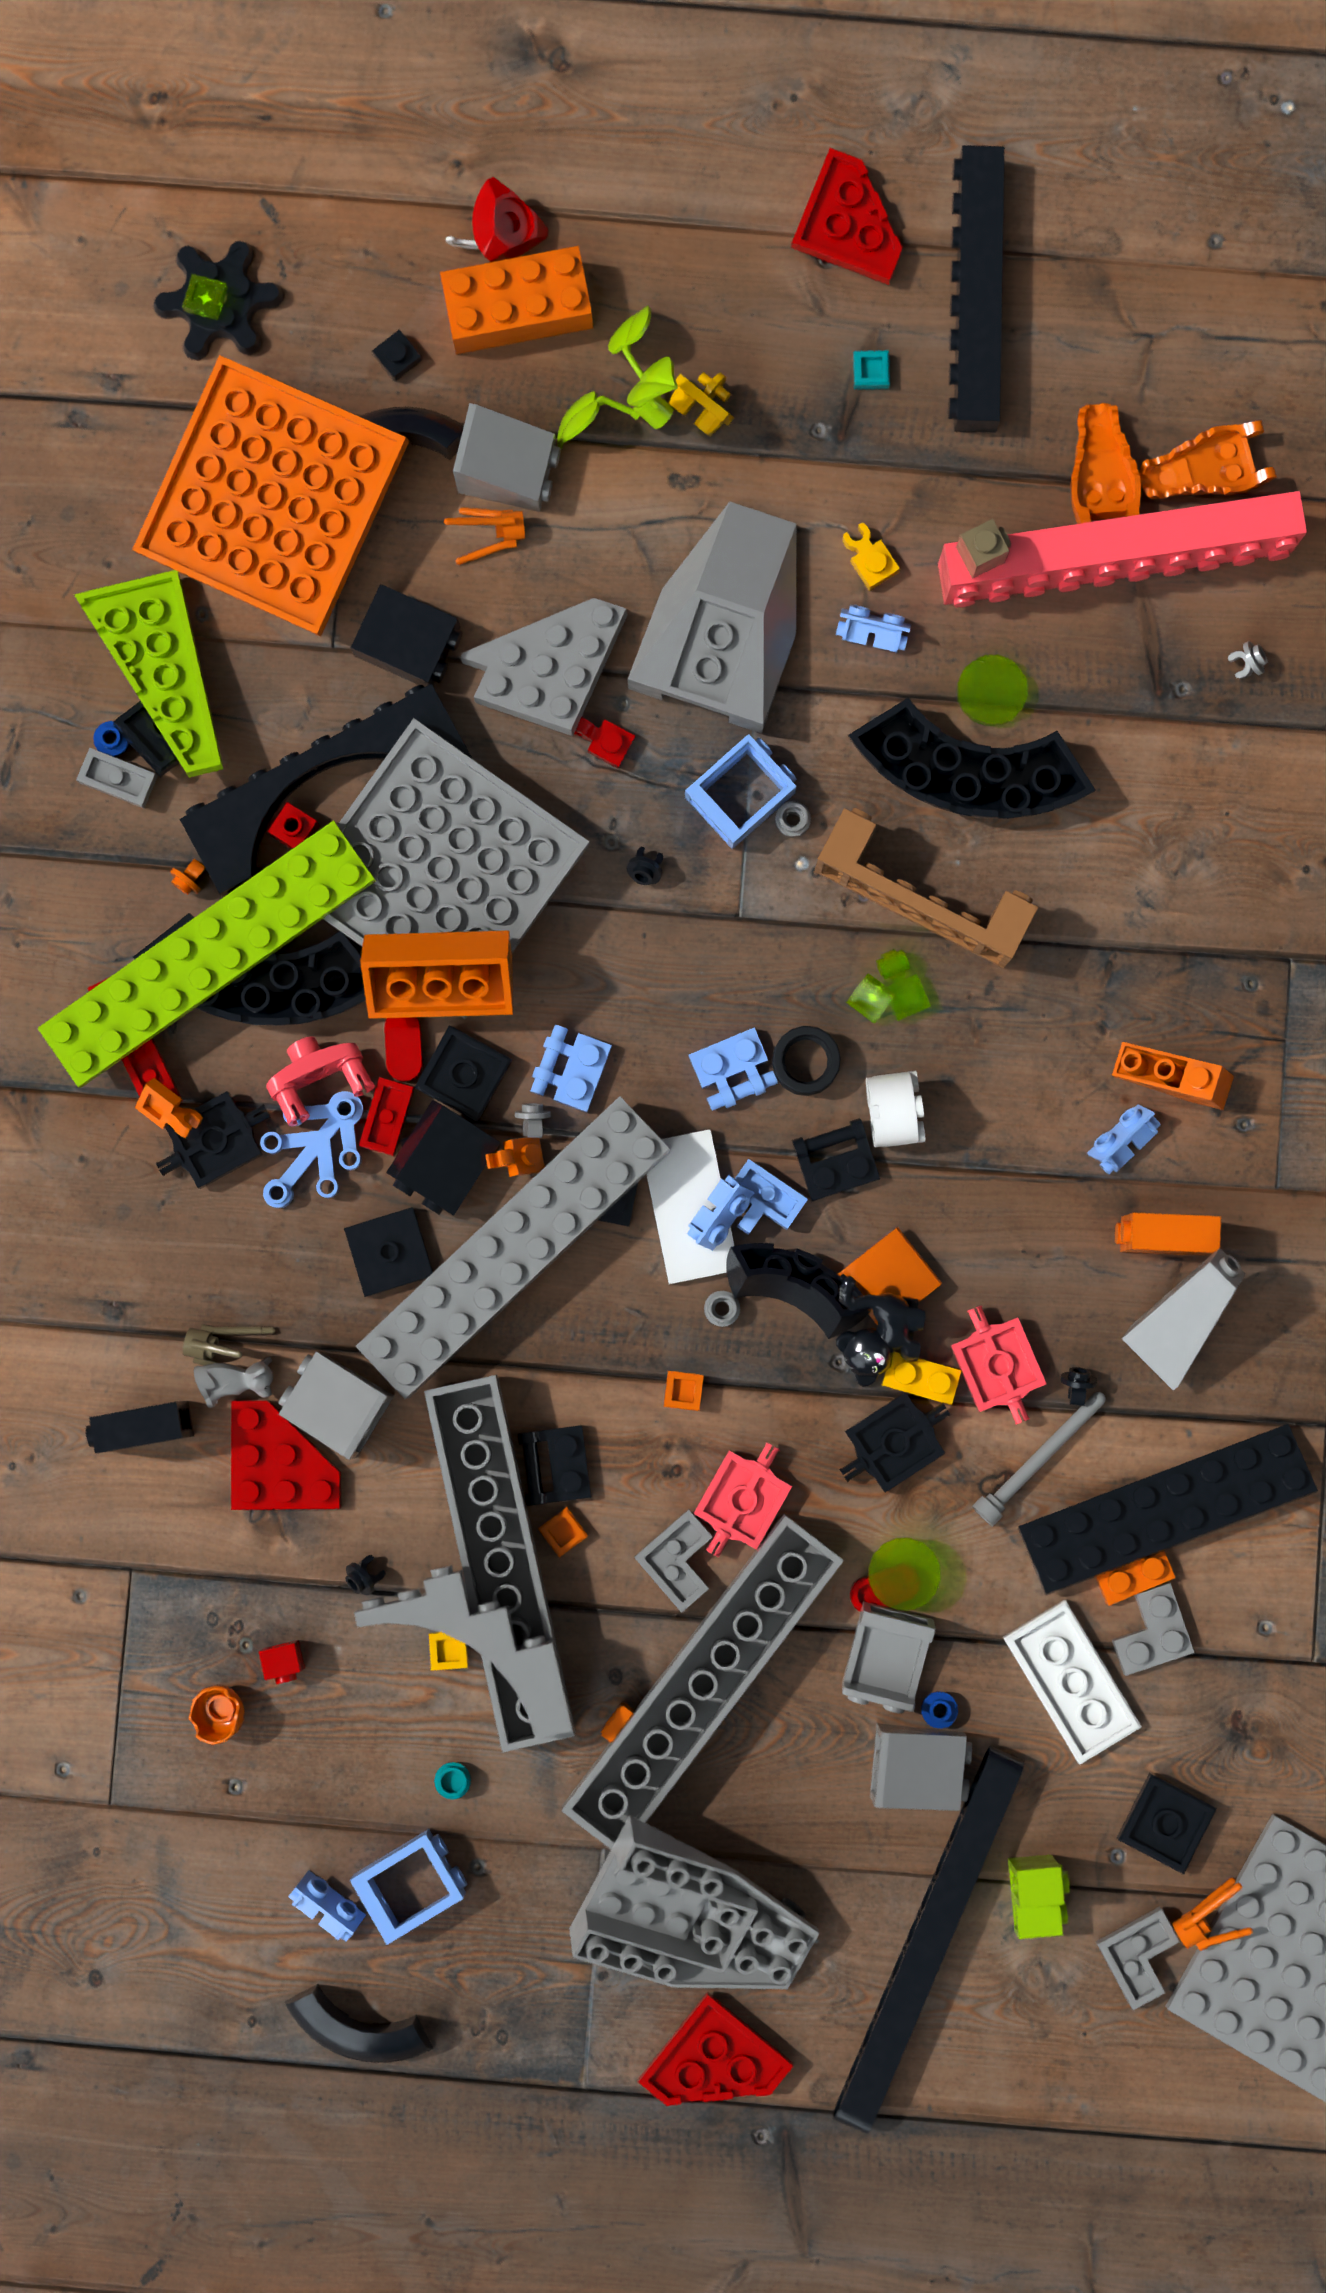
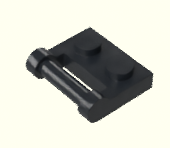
(840, 1171)
(567, 1465)

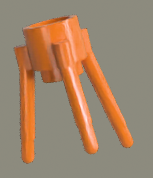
(507, 523)
(1193, 1926)

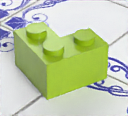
(1038, 1896)

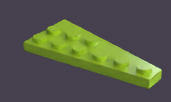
(154, 646)

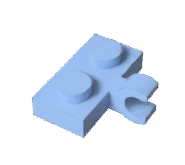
(769, 1198)

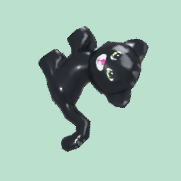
(872, 1349)

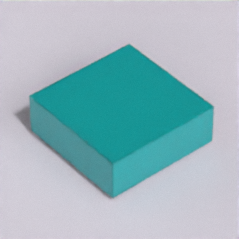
(871, 369)

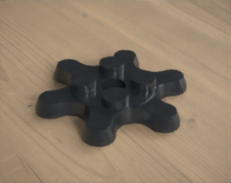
(236, 314)

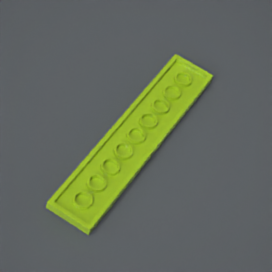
(206, 954)

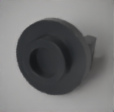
(645, 870)
(1078, 1381)
(359, 1579)

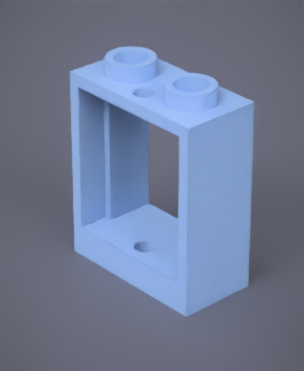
(715, 816)
(377, 1905)

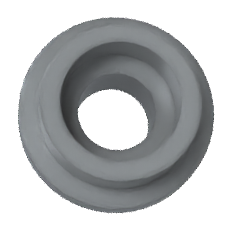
(798, 809)
(730, 1317)

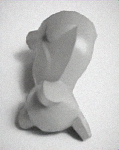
(226, 1379)

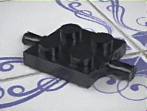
(218, 1144)
(895, 1442)

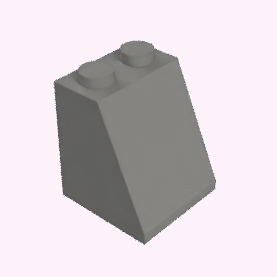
(505, 459)
(334, 1404)
(919, 1768)

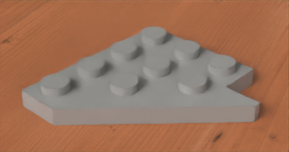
(548, 666)

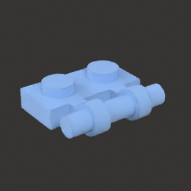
(728, 1059)
(581, 1072)

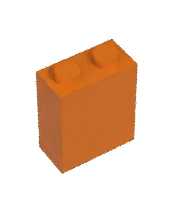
(1168, 1234)

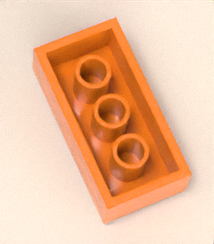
(517, 300)

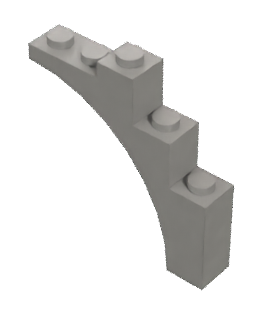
(447, 1609)

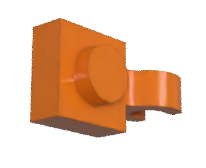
(163, 1109)
(520, 1155)

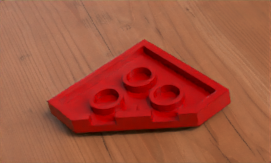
(848, 221)
(277, 1463)
(714, 2059)

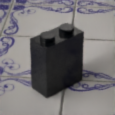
(406, 637)
(441, 1159)
(140, 1427)

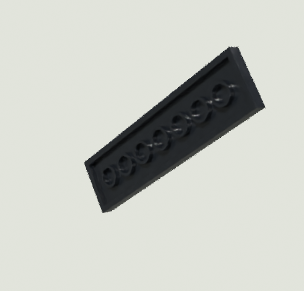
(1167, 1509)

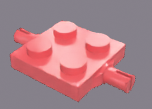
(998, 1364)
(742, 1500)

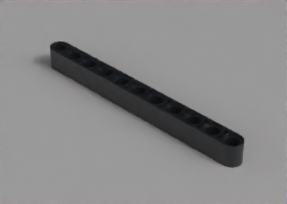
(928, 1940)

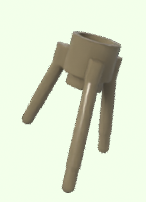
(203, 1345)

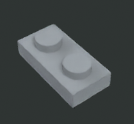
(116, 778)

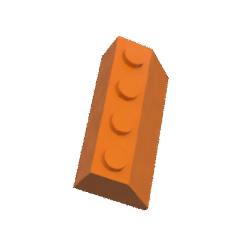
(437, 974)

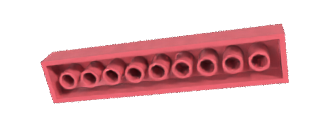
(1131, 548)

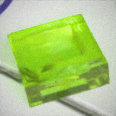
(204, 296)
(871, 998)

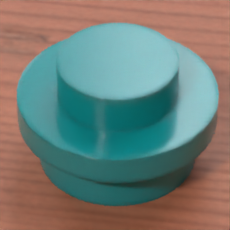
(452, 1780)

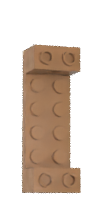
(994, 942)

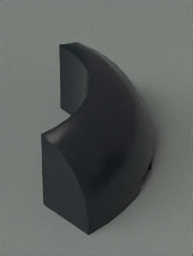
(421, 427)
(795, 1279)
(353, 2038)

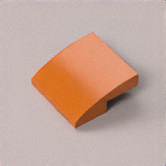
(892, 1268)

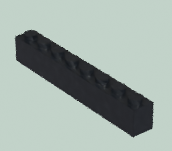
(979, 288)

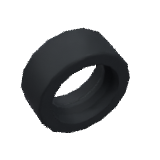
(813, 1034)

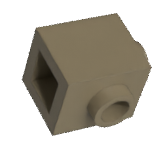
(983, 548)

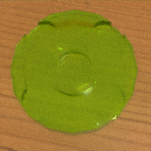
(992, 690)
(904, 1573)

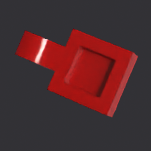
(607, 742)

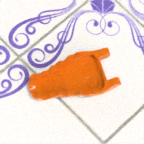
(1209, 464)
(1104, 474)

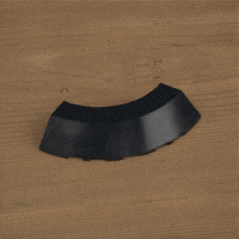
(968, 775)
(290, 985)

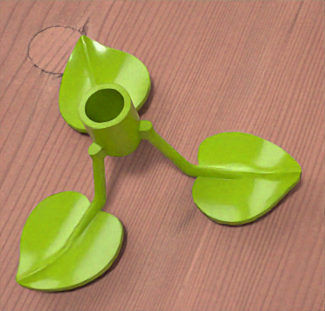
(644, 396)

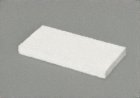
(678, 1191)
(1072, 1682)

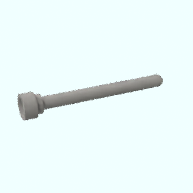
(992, 1505)

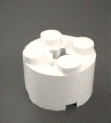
(895, 1109)

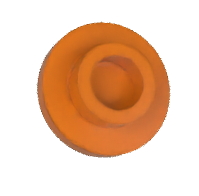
(186, 881)

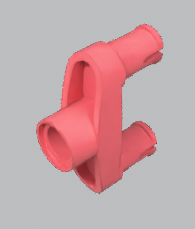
(311, 1065)

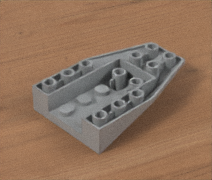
(725, 620)
(686, 1919)

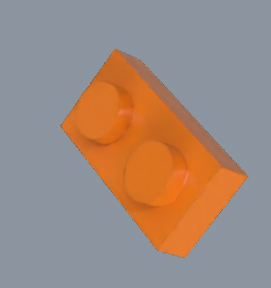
(1135, 1578)

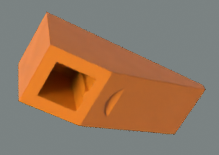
(1174, 1075)

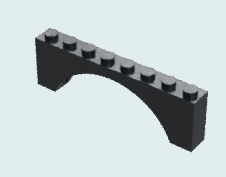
(232, 827)

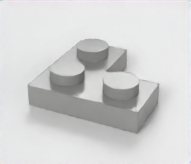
(667, 1556)
(1163, 1637)
(1129, 1951)

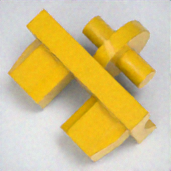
(713, 414)

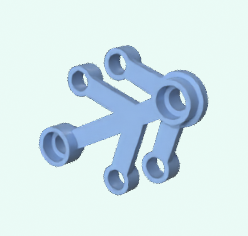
(316, 1145)

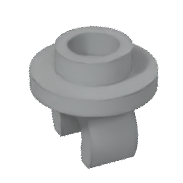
(1254, 659)
(532, 1115)

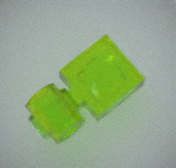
(909, 991)

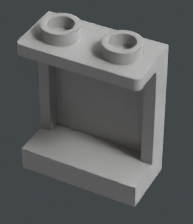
(887, 1657)

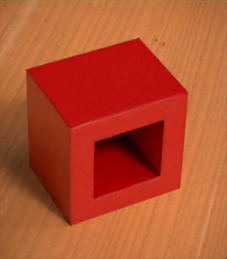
(306, 826)
(282, 1661)

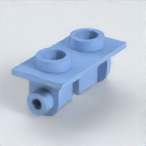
(887, 628)
(1135, 1126)
(711, 1227)
(315, 1895)

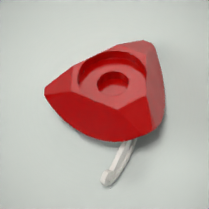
(502, 224)

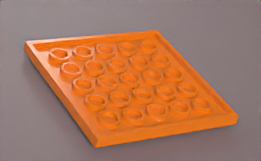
(270, 495)

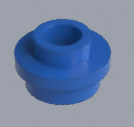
(114, 749)
(939, 1698)

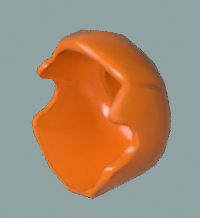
(216, 1714)

